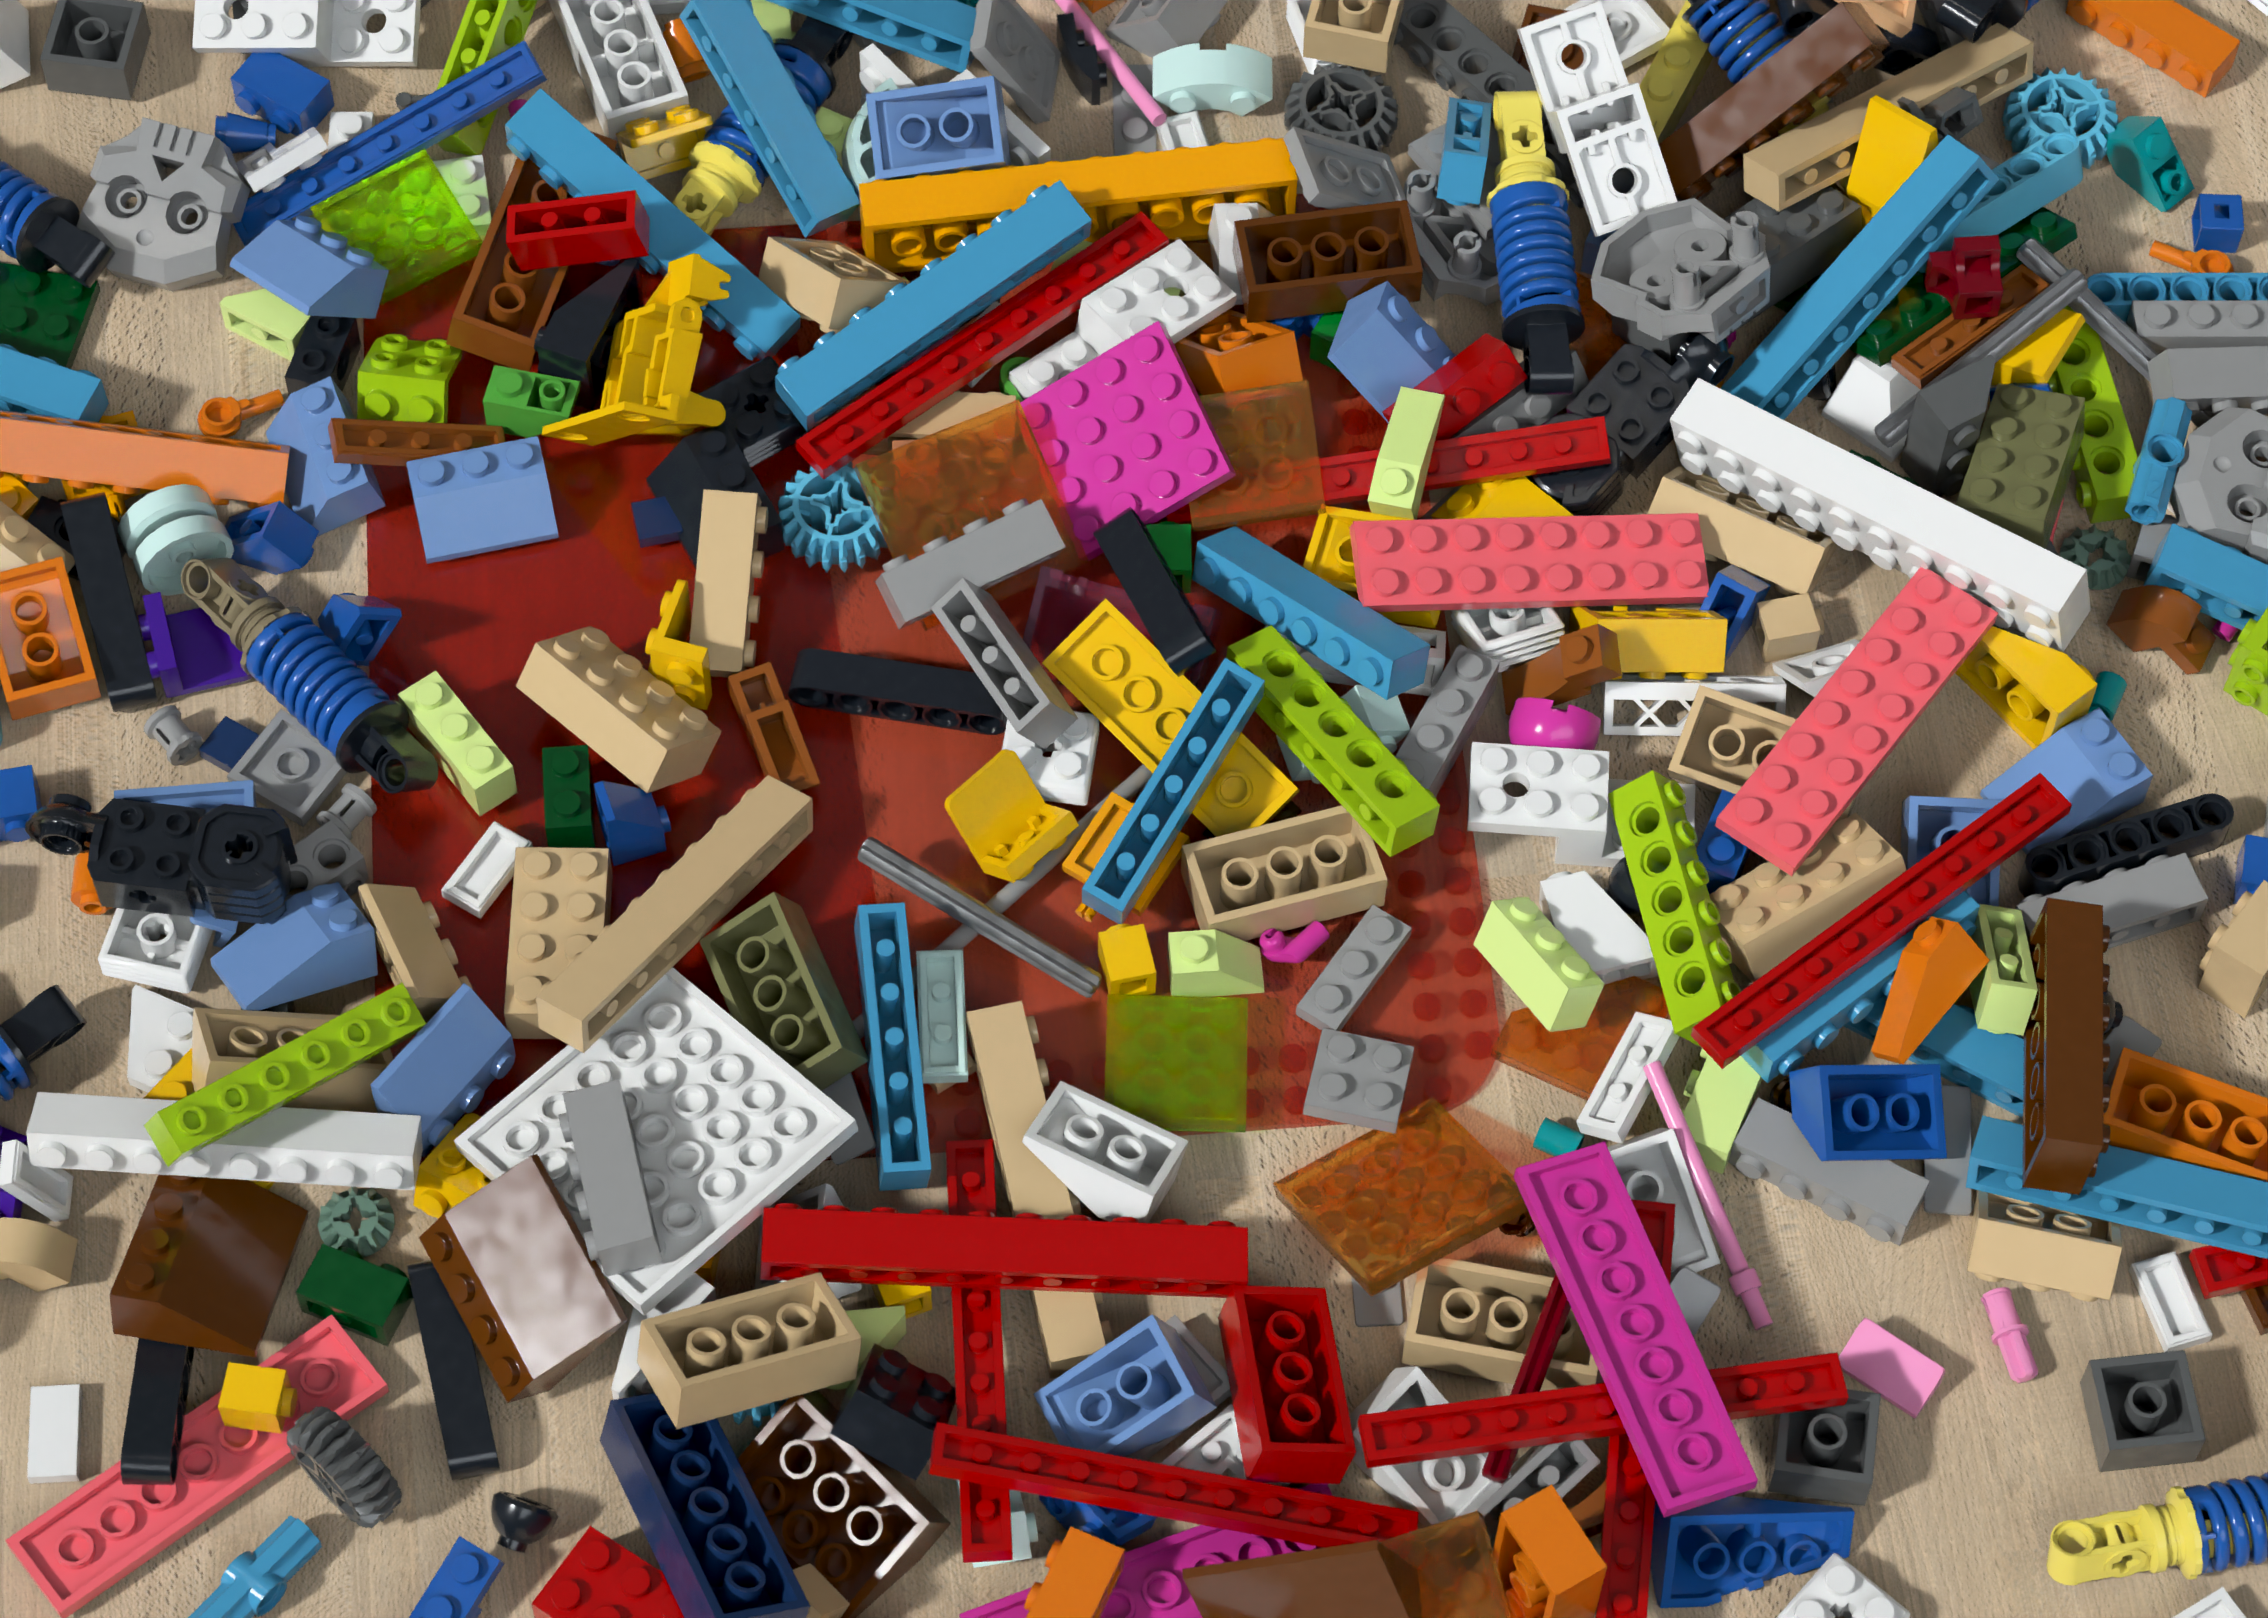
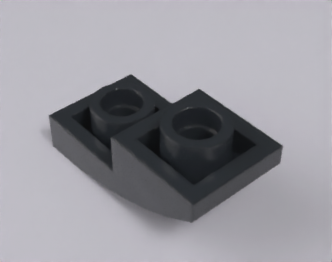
(1080, 60)

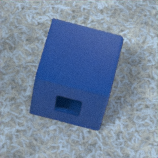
(2217, 222)

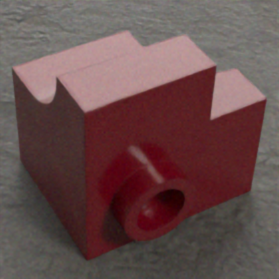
(1968, 276)

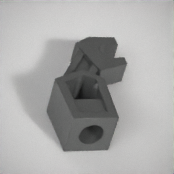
(1958, 105)

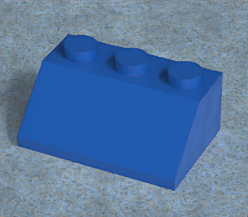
(1870, 1111)

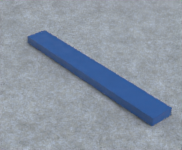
(396, 139)

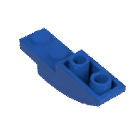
(459, 1583)

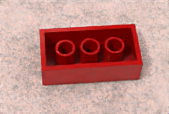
(1286, 1384)
(605, 1582)

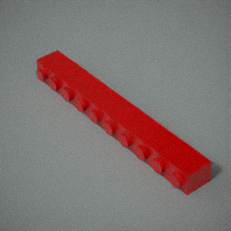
(1003, 1251)

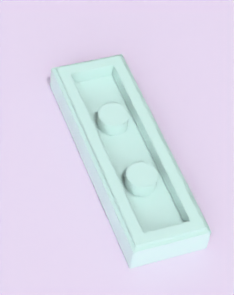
(942, 1016)

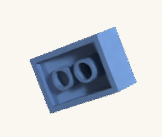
(938, 129)
(2089, 768)
(1934, 820)
(303, 952)
(1127, 1393)

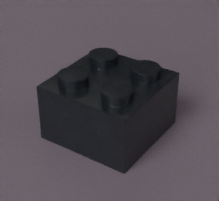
(894, 1410)

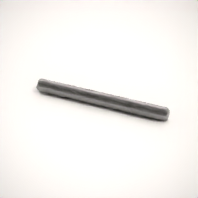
(2097, 315)
(1996, 343)
(979, 917)

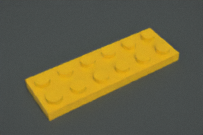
(1145, 706)

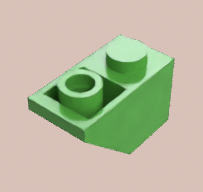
(527, 400)

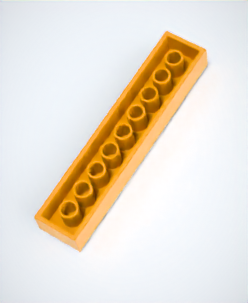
(928, 215)

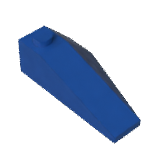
(1740, 1546)

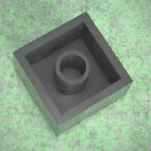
(96, 47)
(2142, 1411)
(1827, 1451)

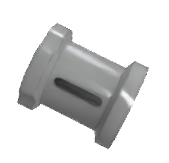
(173, 735)
(348, 809)

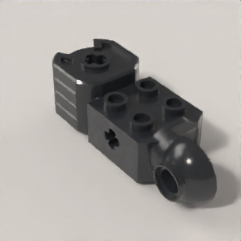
(1637, 398)
(175, 855)

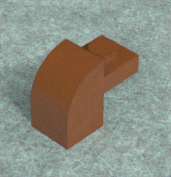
(2164, 619)

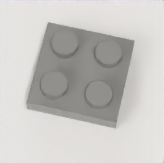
(289, 769)
(1358, 1080)

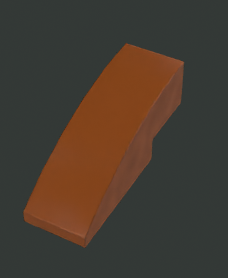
(771, 727)

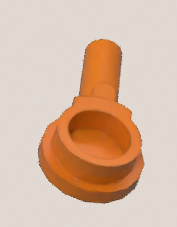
(2200, 262)
(224, 415)

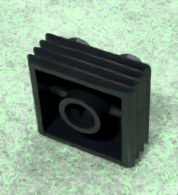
(746, 394)

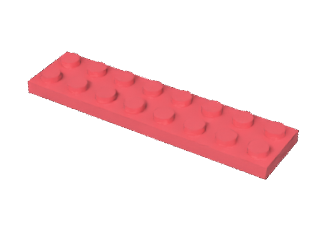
(1529, 562)
(1856, 720)
(117, 1526)

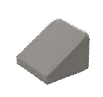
(1694, 1295)

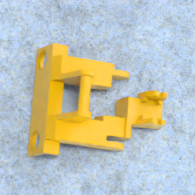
(655, 363)

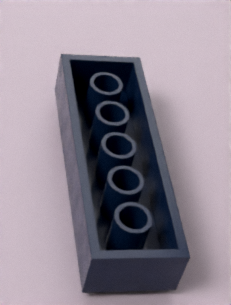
(699, 1515)

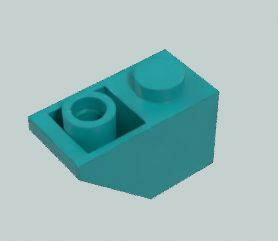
(2148, 160)

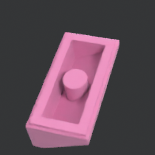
(1890, 1367)

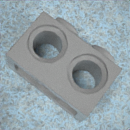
(319, 850)

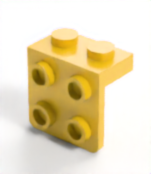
(663, 144)
(674, 660)
(1007, 818)
(447, 1175)

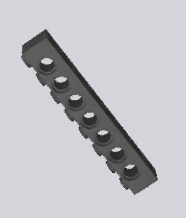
(1475, 69)

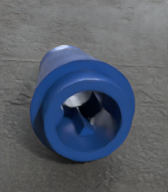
(244, 133)

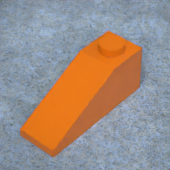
(1926, 984)

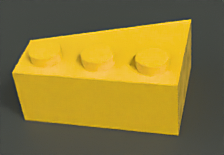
(1662, 639)

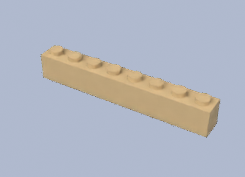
(1826, 146)
(674, 913)
(1012, 1098)

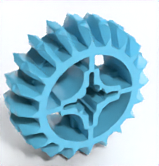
(2068, 107)
(816, 503)

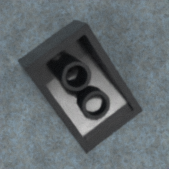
(582, 331)

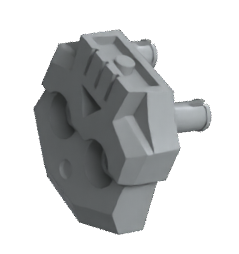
(153, 237)
(1449, 247)
(1684, 271)
(2224, 478)

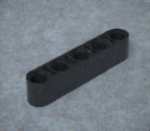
(1899, 56)
(1154, 592)
(109, 602)
(894, 691)
(2137, 832)
(453, 1377)
(156, 1413)

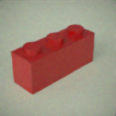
(578, 230)
(1471, 383)

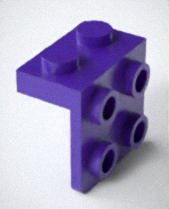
(188, 649)

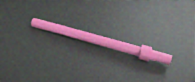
(1114, 63)
(1743, 1280)

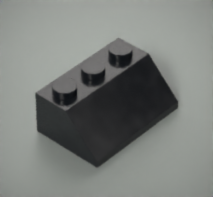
(709, 462)

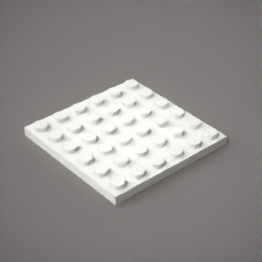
(712, 1119)

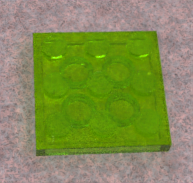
(404, 221)
(1178, 1060)

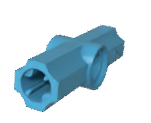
(2158, 461)
(260, 1578)

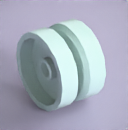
(170, 530)

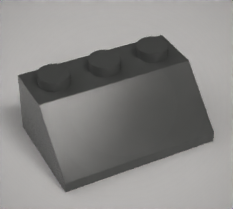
(1947, 428)

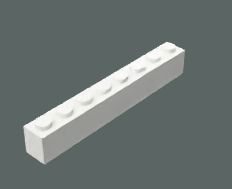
(278, 1147)

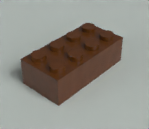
(1324, 259)

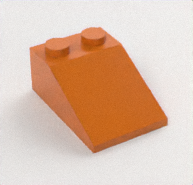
(1239, 354)
(42, 641)

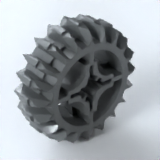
(1347, 101)
(344, 1467)

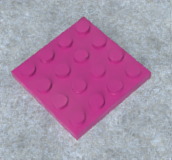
(1127, 436)

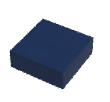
(655, 522)
(227, 744)

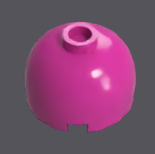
(1539, 724)

